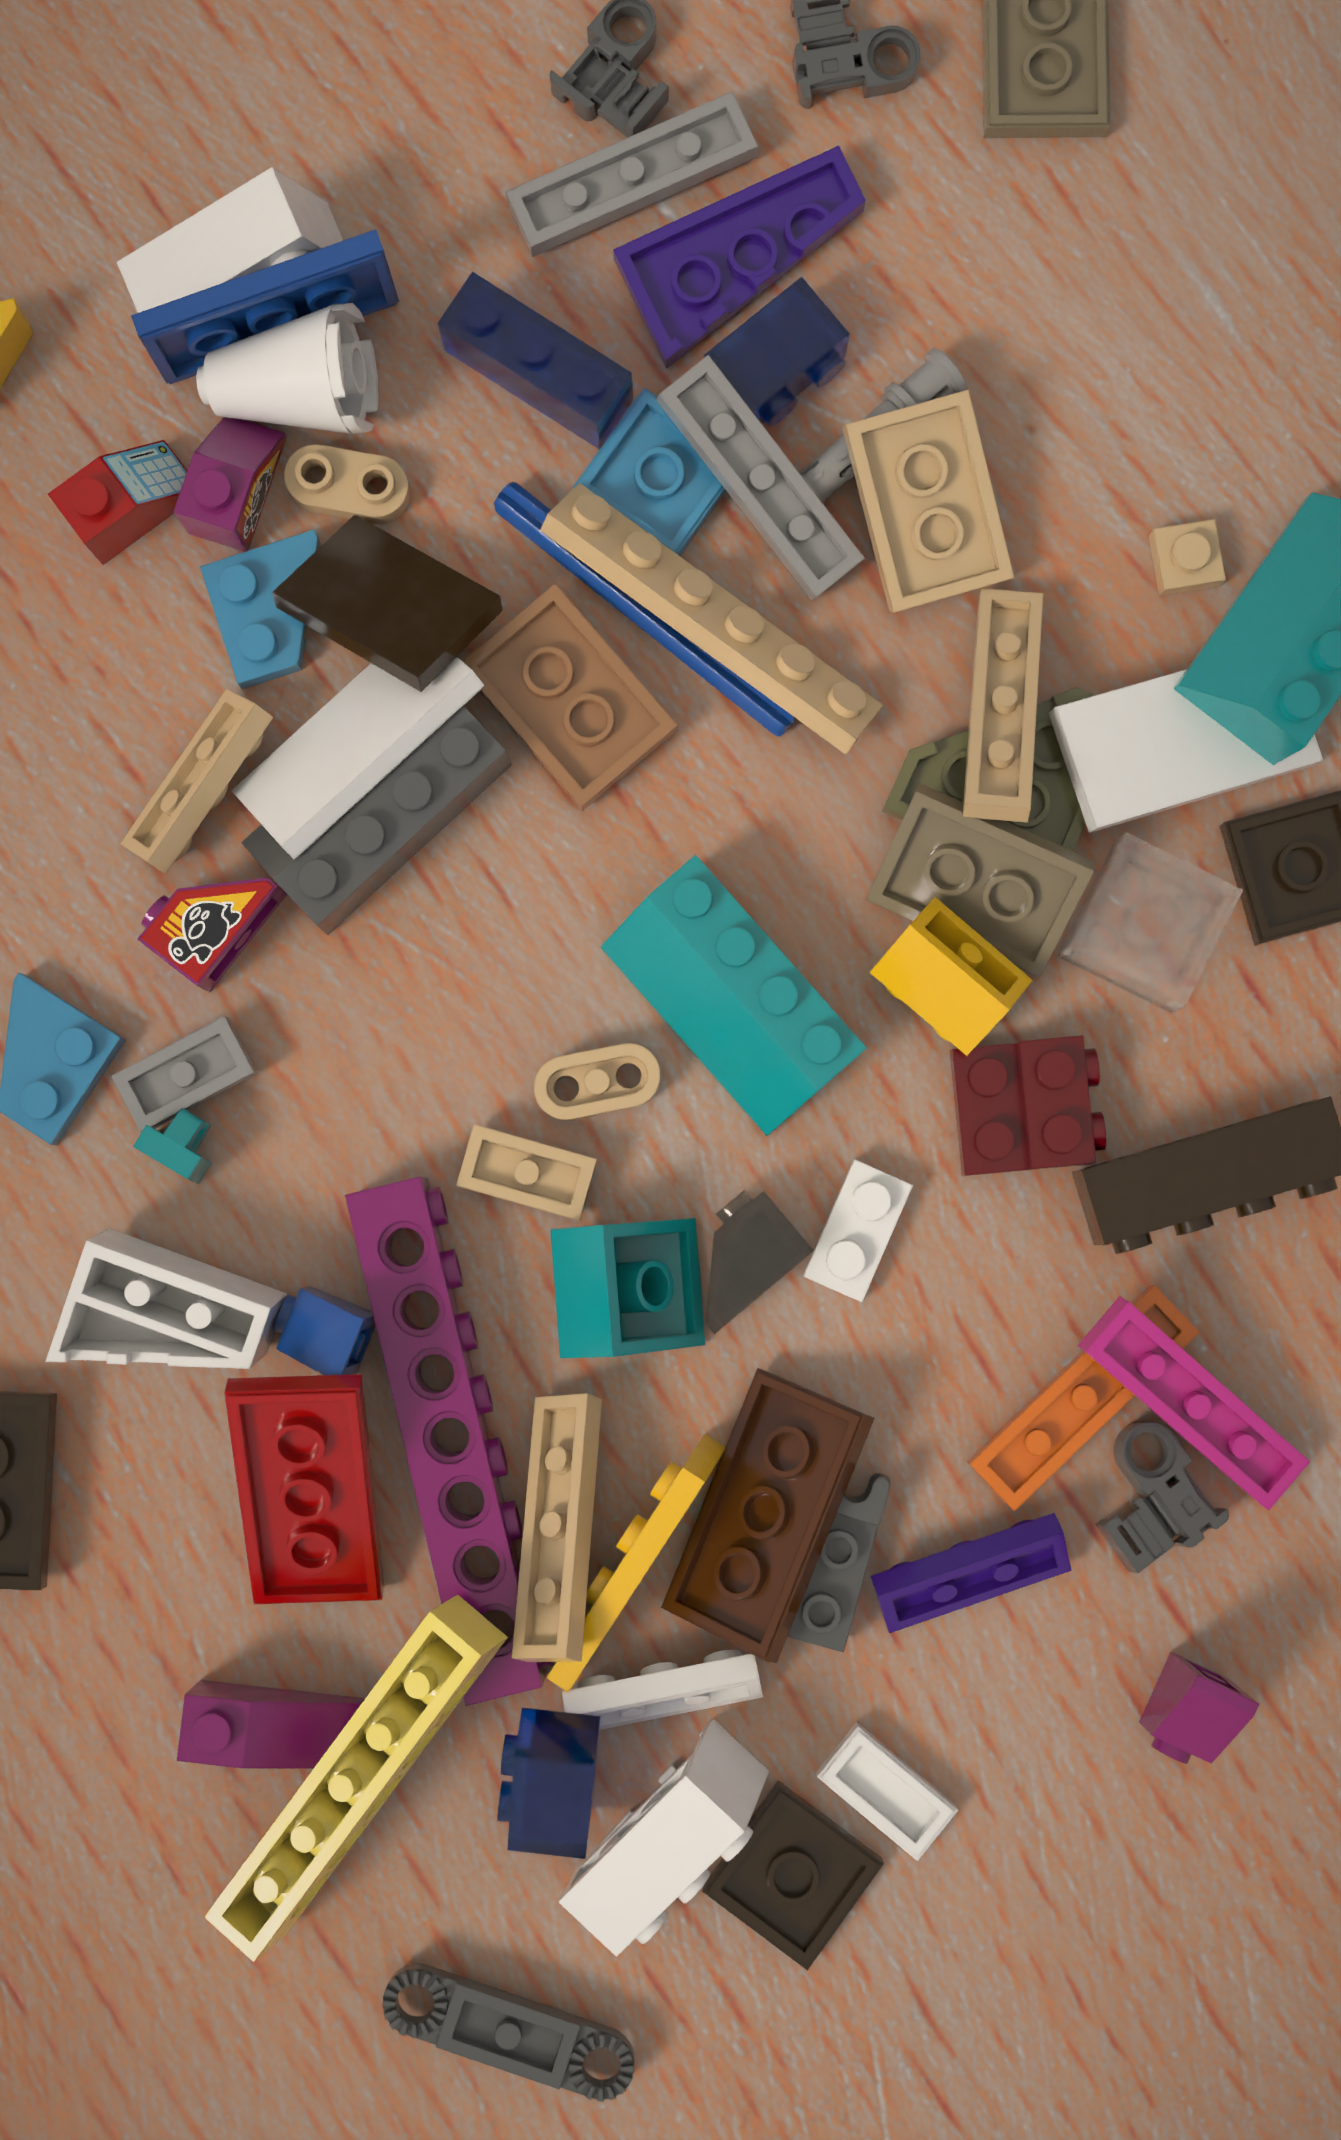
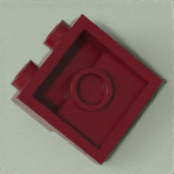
(1026, 1106)

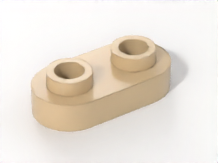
(344, 486)
(597, 1081)

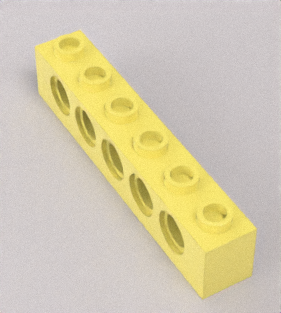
(356, 1776)

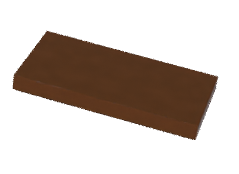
(767, 1514)

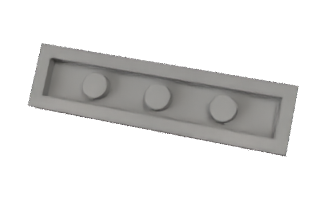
(632, 174)
(759, 477)

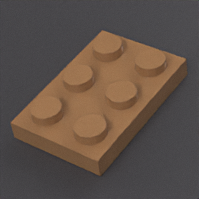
(569, 697)

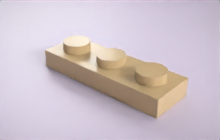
(197, 781)

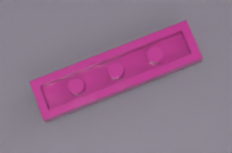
(1193, 1403)

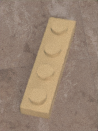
(1003, 706)
(557, 1529)

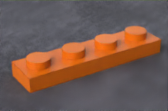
(1065, 1414)

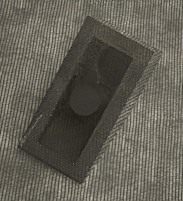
(749, 1255)

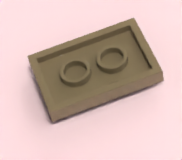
(987, 872)

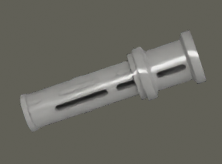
(931, 381)

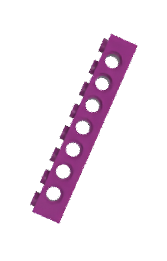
(375, 1220)

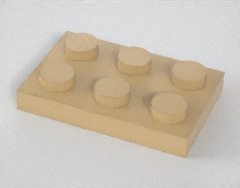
(928, 501)

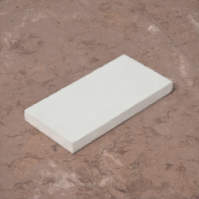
(348, 751)
(1153, 752)

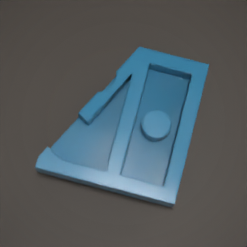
(51, 1060)

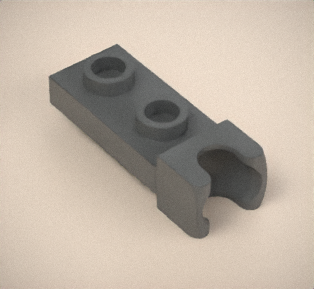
(840, 1570)

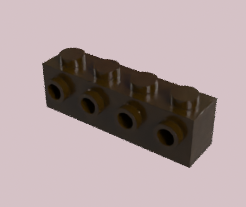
(1211, 1173)

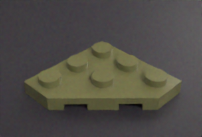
(1054, 804)

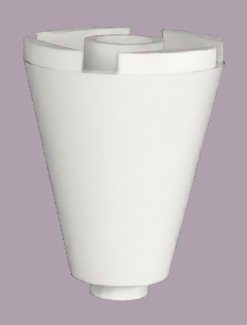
(297, 374)

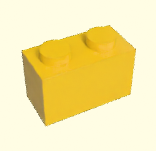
(951, 976)

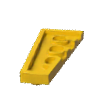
(641, 1545)

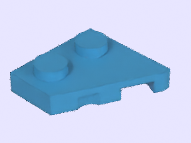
(257, 635)

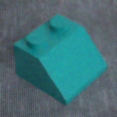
(627, 1288)

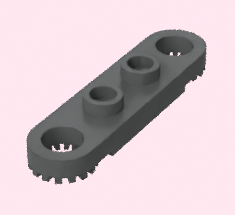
(509, 2032)

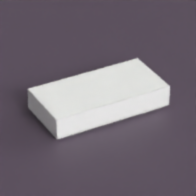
(886, 1791)

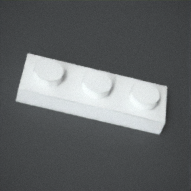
(667, 1690)

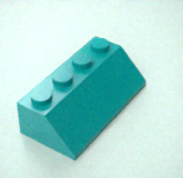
(1277, 650)
(732, 995)

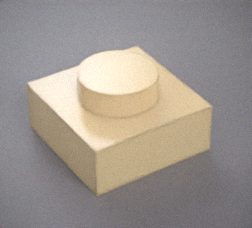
(1187, 557)

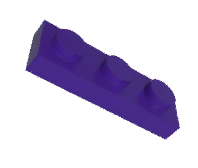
(971, 1572)

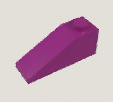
(260, 1725)

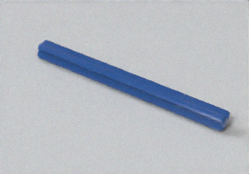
(528, 515)

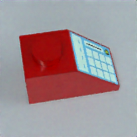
(121, 497)

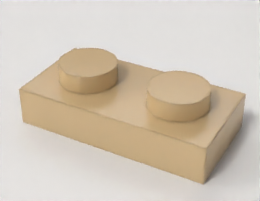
(526, 1172)

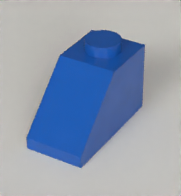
(324, 1331)

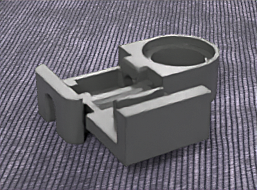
(835, 61)
(614, 84)
(1164, 1511)

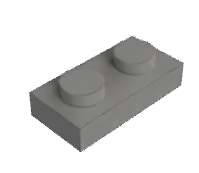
(184, 1074)

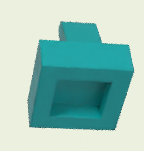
(177, 1145)

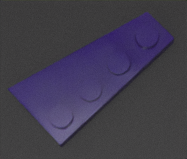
(726, 254)

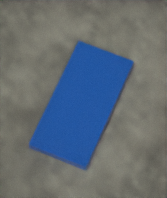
(190, 327)

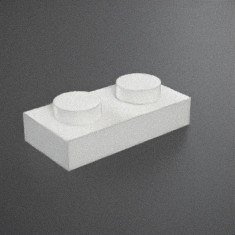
(857, 1230)

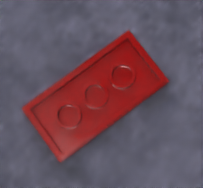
(305, 1488)

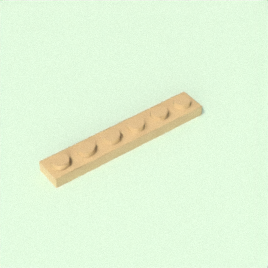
(711, 617)

